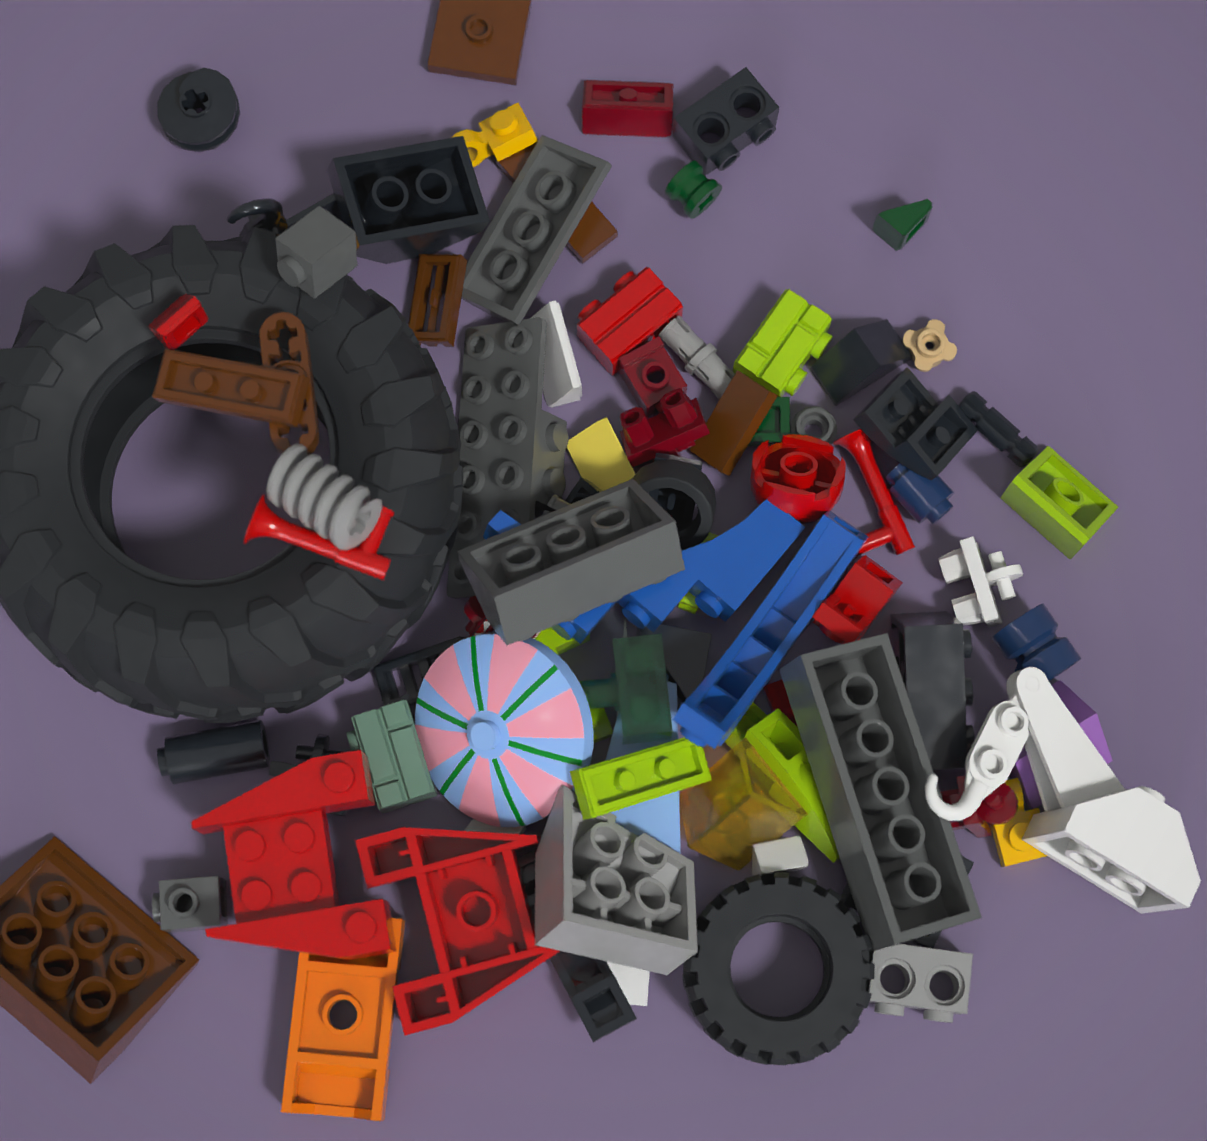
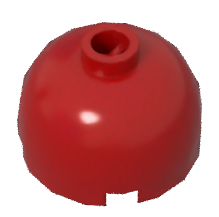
(798, 476)

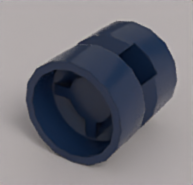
(1034, 643)

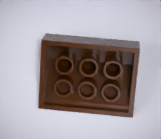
(82, 960)

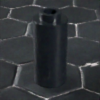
(214, 752)

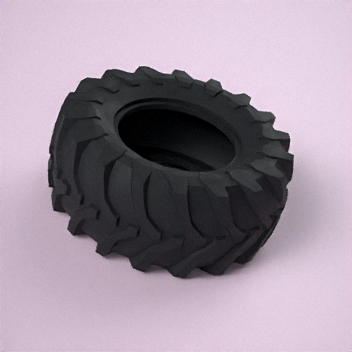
(243, 640)

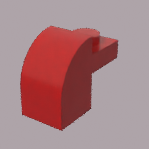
(856, 601)

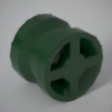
(693, 189)

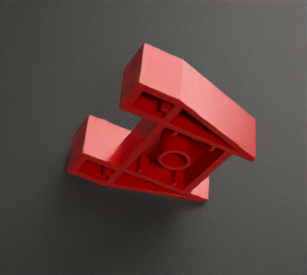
(286, 865)
(472, 911)

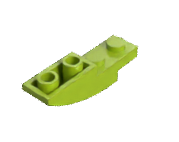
(782, 749)

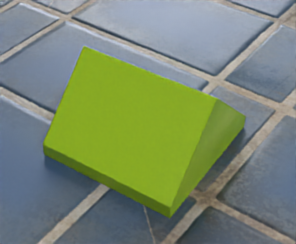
(1058, 502)

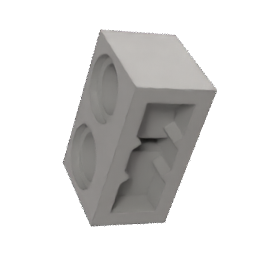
(918, 967)

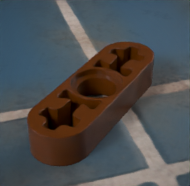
(298, 350)

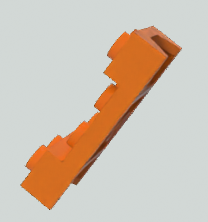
(336, 1068)

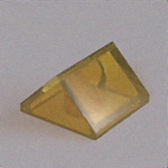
(737, 808)

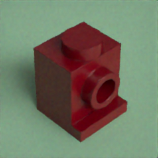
(643, 362)

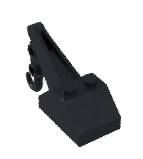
(394, 200)

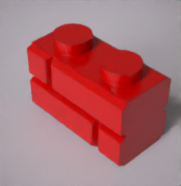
(627, 318)

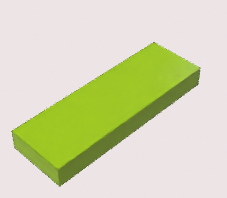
(639, 777)

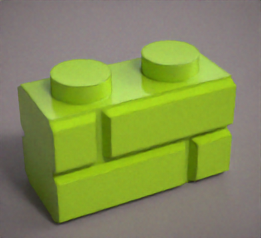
(785, 344)

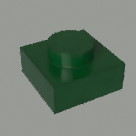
(774, 424)

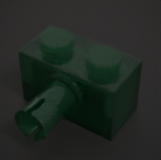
(635, 689)

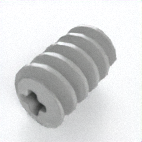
(322, 499)

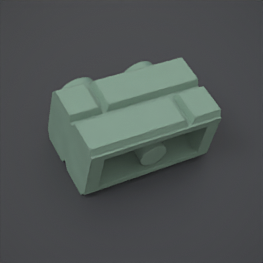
(394, 756)

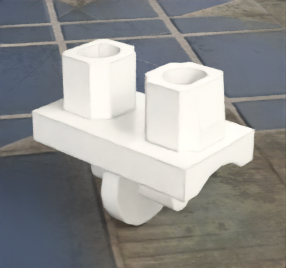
(968, 563)

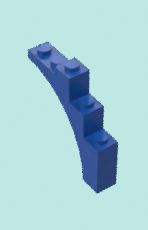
(715, 572)
(769, 635)

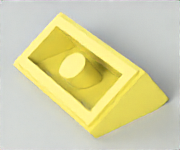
(600, 456)

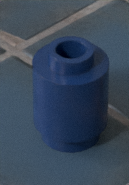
(919, 495)

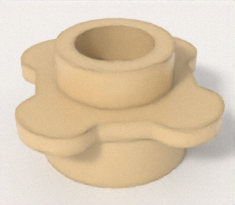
(926, 358)

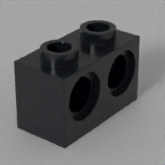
(718, 115)

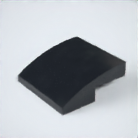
(914, 426)

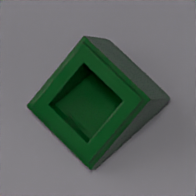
(902, 223)

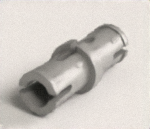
(697, 356)

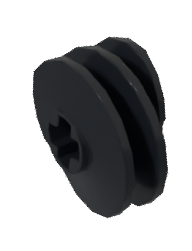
(196, 90)

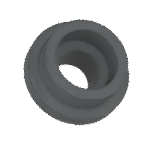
(816, 416)

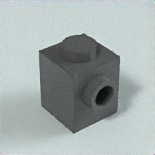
(316, 252)
(190, 904)

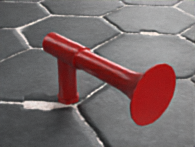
(893, 528)
(360, 558)

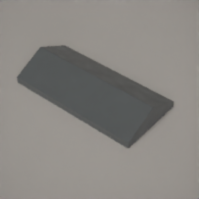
(531, 229)

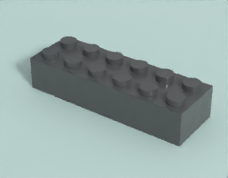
(872, 788)

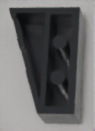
(934, 676)

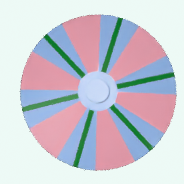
(502, 728)

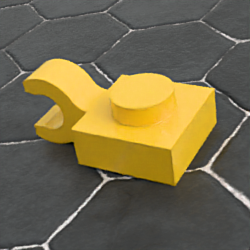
(501, 135)
(1009, 836)

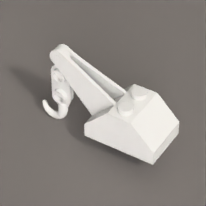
(1090, 823)

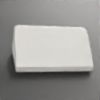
(561, 375)

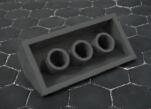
(572, 561)

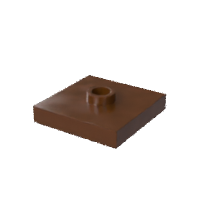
(480, 39)

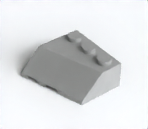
(612, 892)

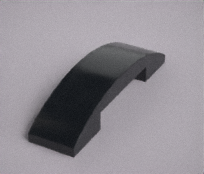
(586, 979)

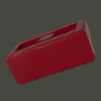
(627, 108)

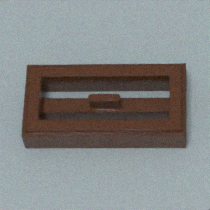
(444, 298)

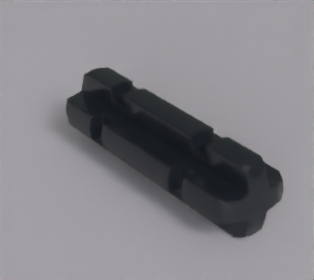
(998, 429)

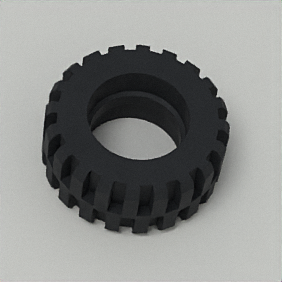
(845, 970)

